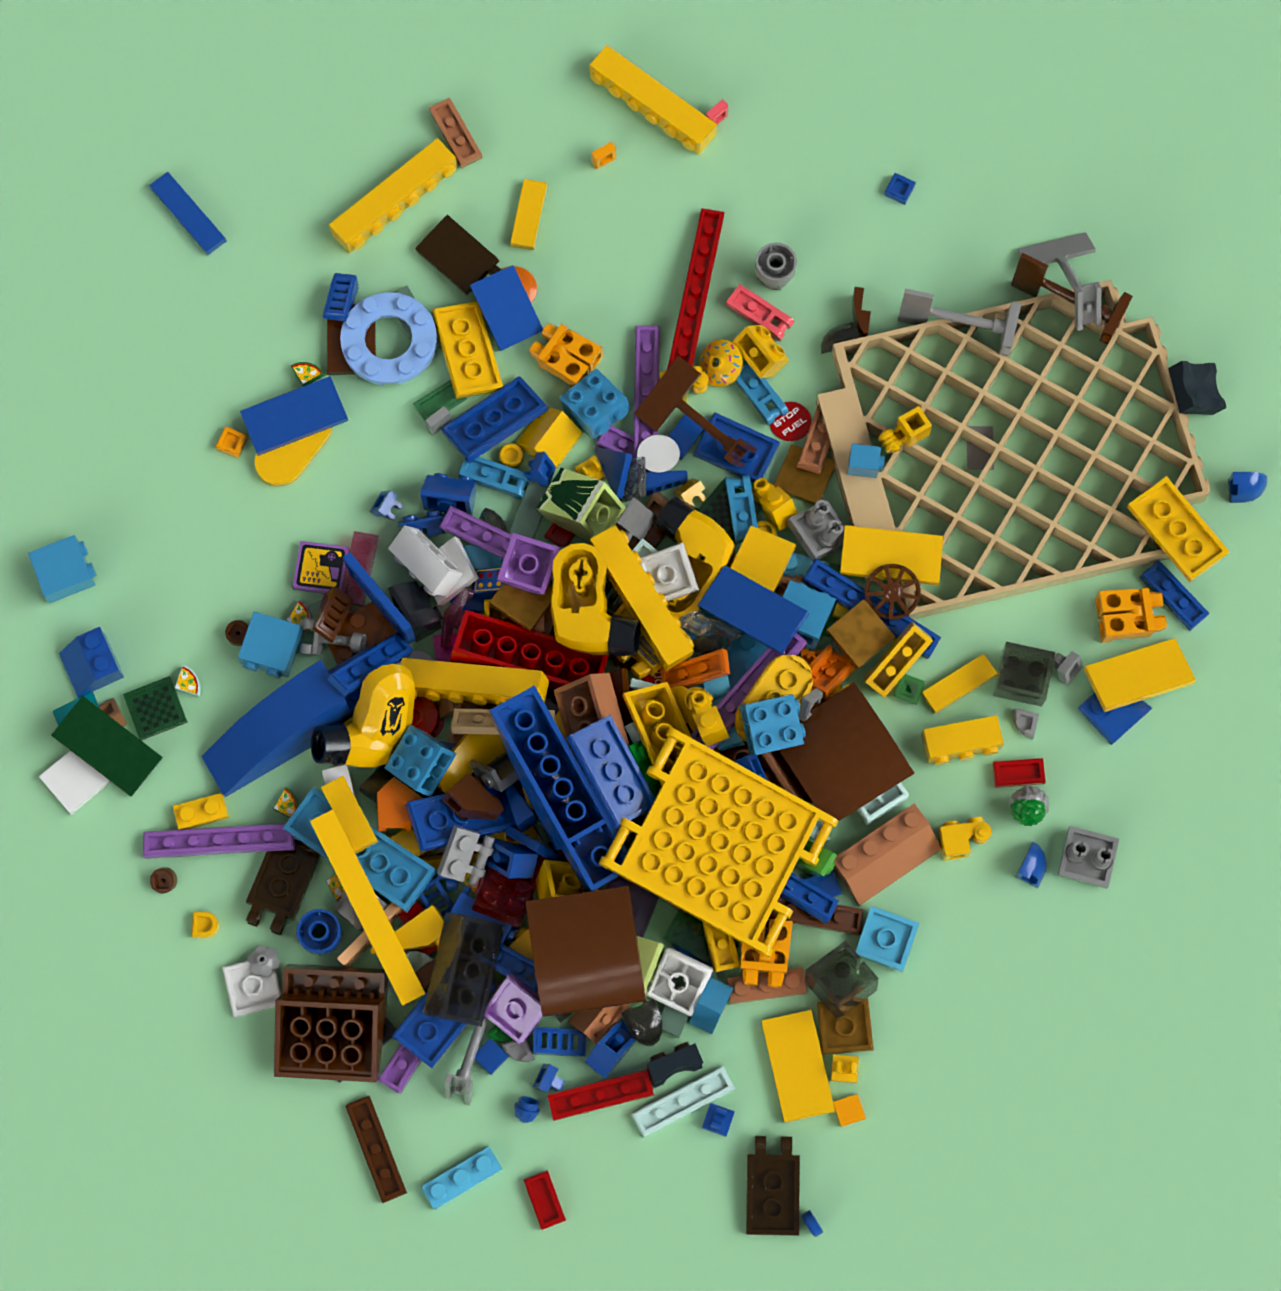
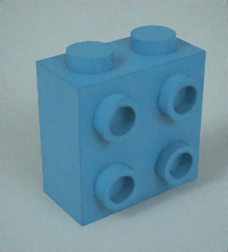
(595, 403)
(62, 568)
(818, 606)
(270, 645)
(772, 724)
(420, 760)

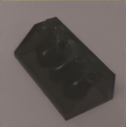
(463, 969)

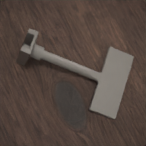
(1059, 250)
(917, 308)
(636, 521)
(461, 1081)

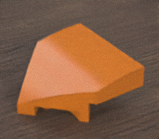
(828, 668)
(391, 805)

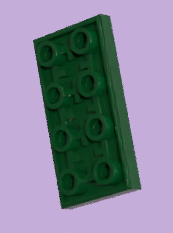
(107, 746)

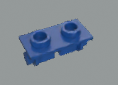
(431, 522)

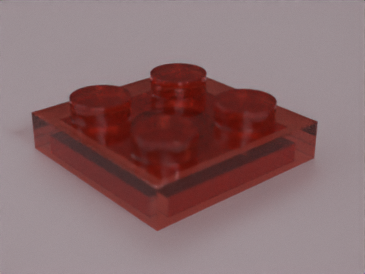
(504, 897)

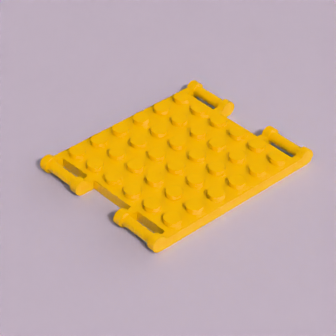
(719, 842)

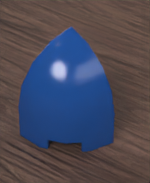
(1246, 486)
(1033, 866)

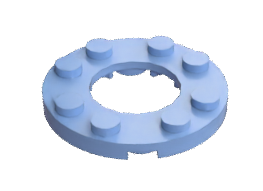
(393, 370)

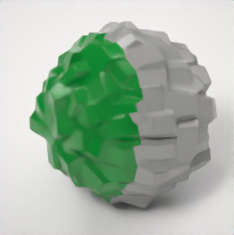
(1029, 805)

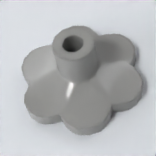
(269, 964)

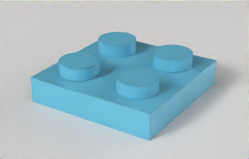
(886, 939)

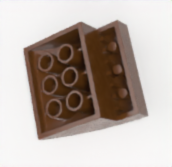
(845, 755)
(585, 951)
(324, 1042)

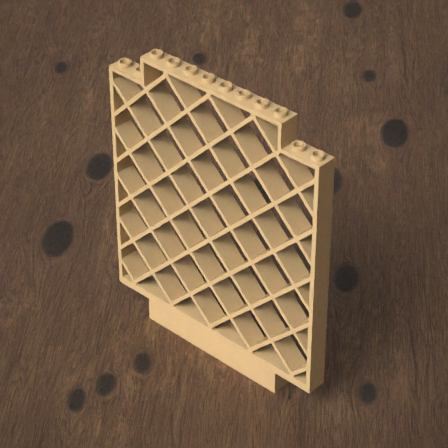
(866, 497)

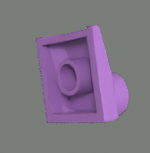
(528, 564)

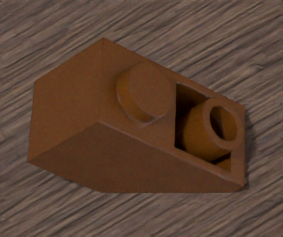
(472, 801)

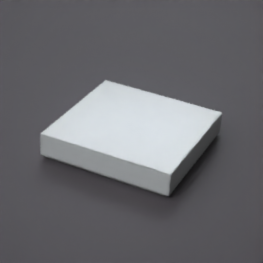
(457, 555)
(671, 572)
(73, 781)
(248, 991)

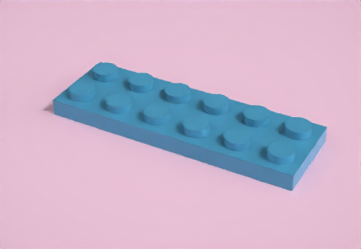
(388, 866)

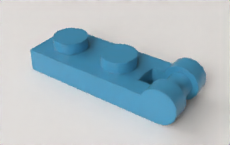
(760, 394)
(495, 476)
(740, 506)

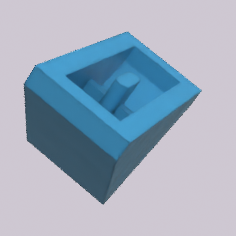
(711, 1005)

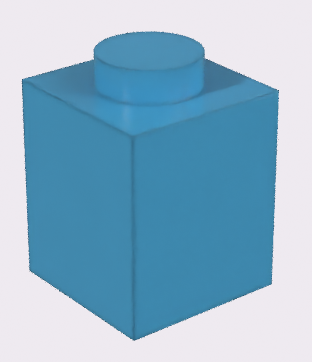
(865, 461)

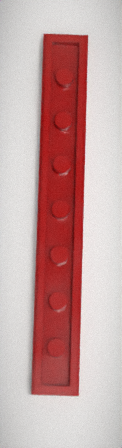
(697, 286)

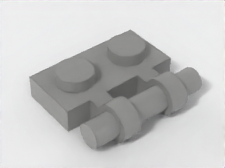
(459, 854)

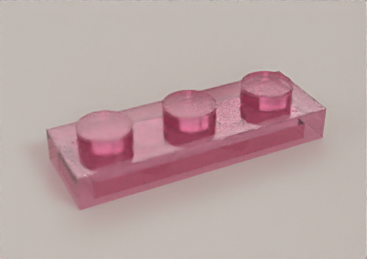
(364, 550)

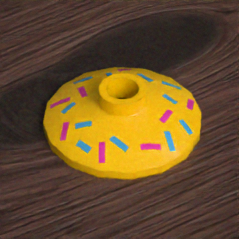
(729, 362)

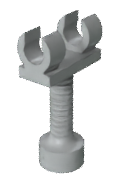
(356, 642)

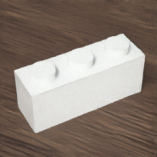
(425, 561)

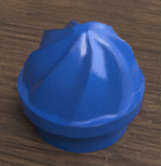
(526, 1109)

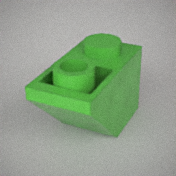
(824, 865)

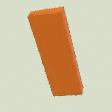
(697, 670)

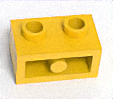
(761, 351)

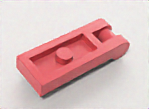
(759, 311)

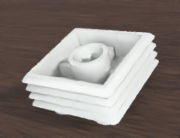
(664, 988)

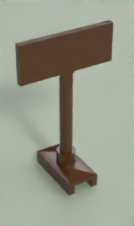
(1030, 277)
(669, 395)

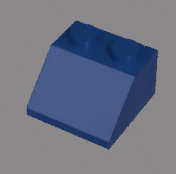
(442, 492)
(90, 662)

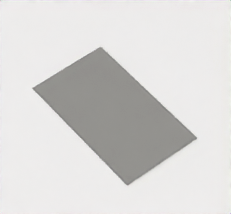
(977, 457)

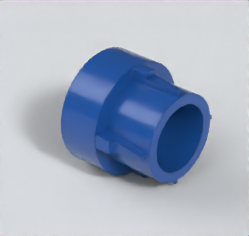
(329, 941)

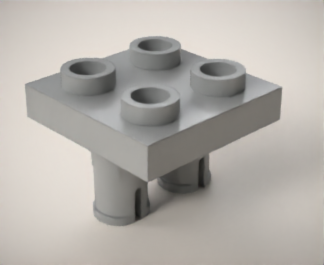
(818, 530)
(1088, 857)

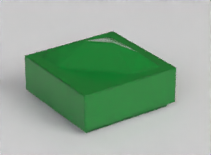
(909, 689)

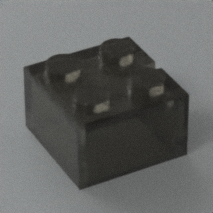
(1024, 674)
(837, 982)

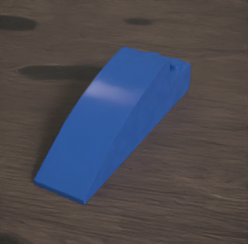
(279, 727)
(557, 787)

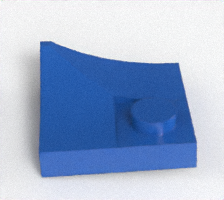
(1113, 722)

